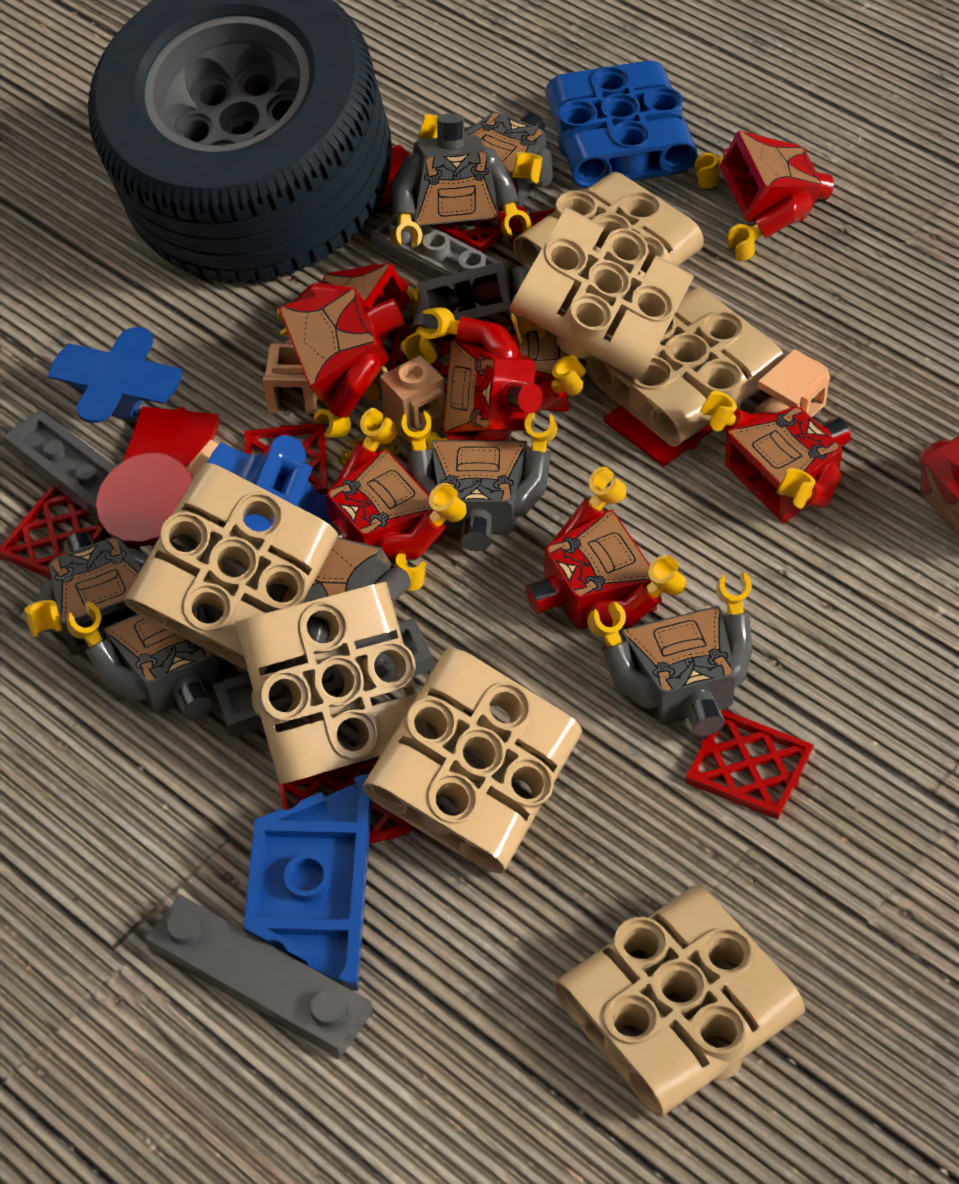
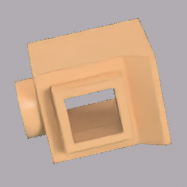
(285, 370)
(795, 383)
(409, 388)

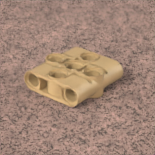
(618, 204)
(601, 293)
(700, 353)
(214, 516)
(284, 637)
(489, 811)
(671, 1056)

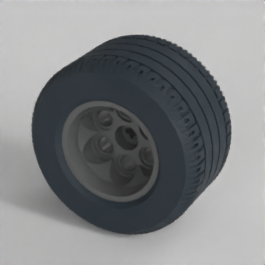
(241, 133)

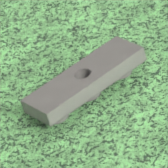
(434, 256)

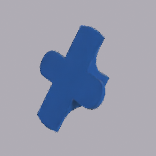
(117, 379)
(276, 471)

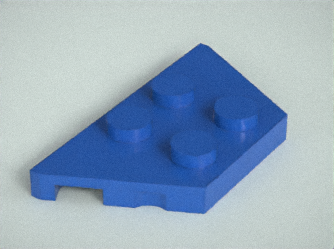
(312, 881)

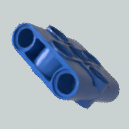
(620, 122)

